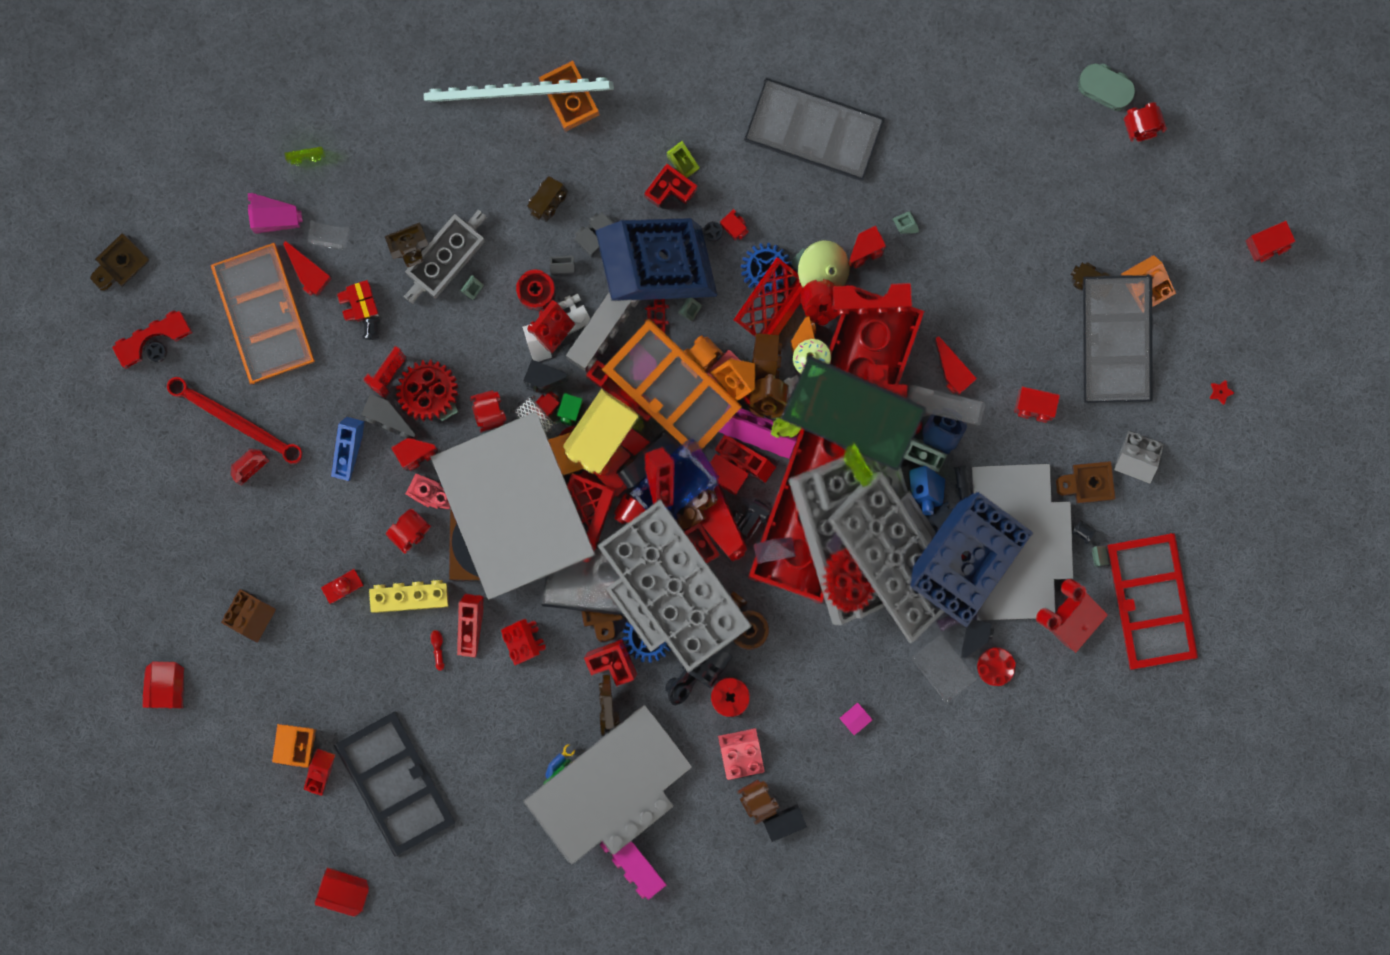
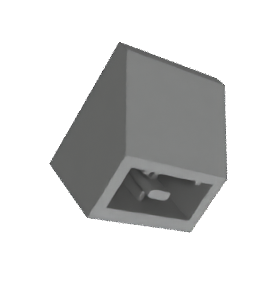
(1139, 457)

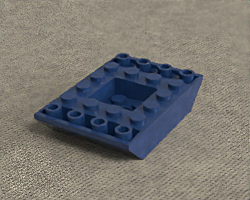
(640, 273)
(992, 545)

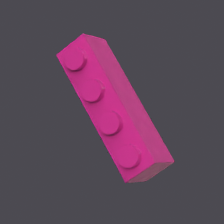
(757, 431)
(637, 870)

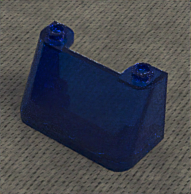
(691, 476)

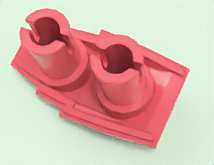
(427, 492)

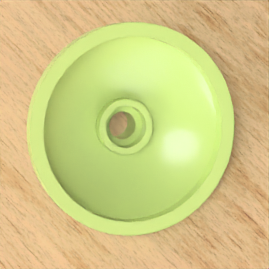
(819, 259)

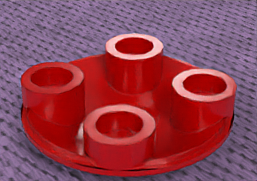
(996, 666)

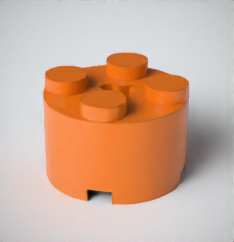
(704, 352)

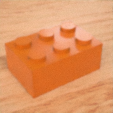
(573, 107)

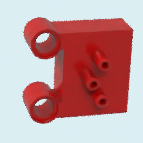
(1074, 618)

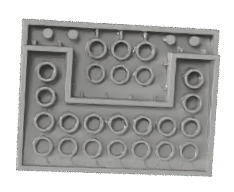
(817, 499)
(512, 505)

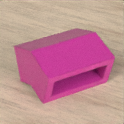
(855, 719)

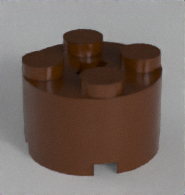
(769, 397)
(761, 630)
(757, 801)

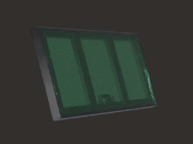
(853, 412)

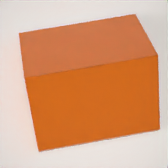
(736, 377)

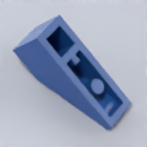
(347, 447)

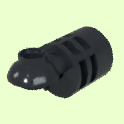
(707, 673)

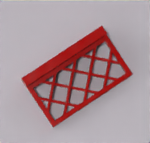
(782, 310)
(386, 372)
(601, 509)

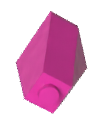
(272, 215)

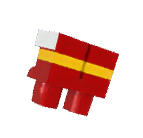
(361, 301)

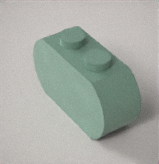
(1106, 86)
(925, 455)

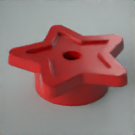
(1221, 397)

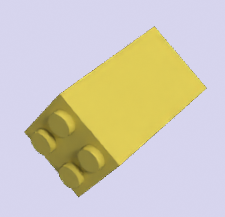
(599, 432)

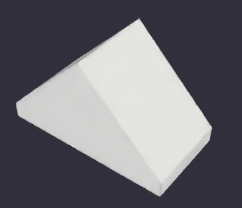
(536, 349)

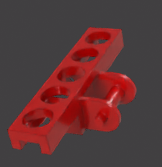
(657, 321)

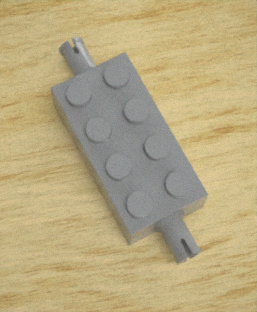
(445, 256)

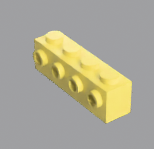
(409, 597)

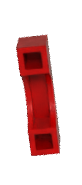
(846, 300)
(130, 350)
(602, 380)

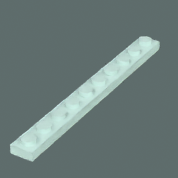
(510, 90)

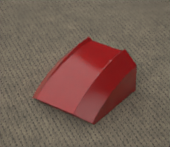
(248, 465)
(163, 685)
(342, 892)

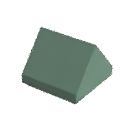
(471, 287)
(690, 309)

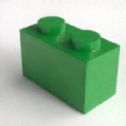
(570, 409)

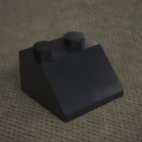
(543, 377)

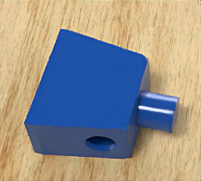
(927, 488)

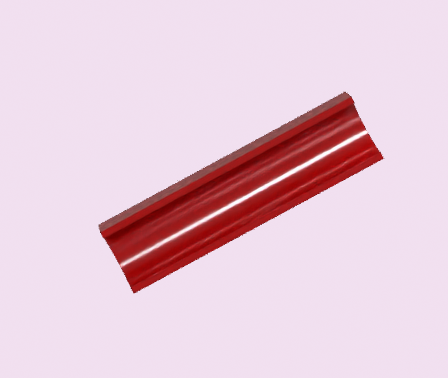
(856, 344)

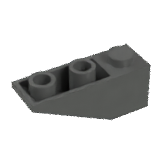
(382, 412)

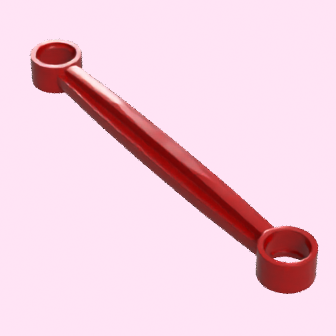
(234, 420)

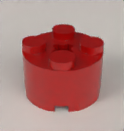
(1144, 122)
(526, 284)
(818, 301)
(487, 410)
(628, 509)
(408, 530)
(728, 708)

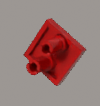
(551, 326)
(521, 641)

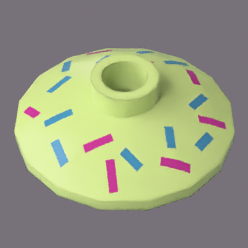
(808, 347)

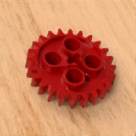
(417, 377)
(846, 582)

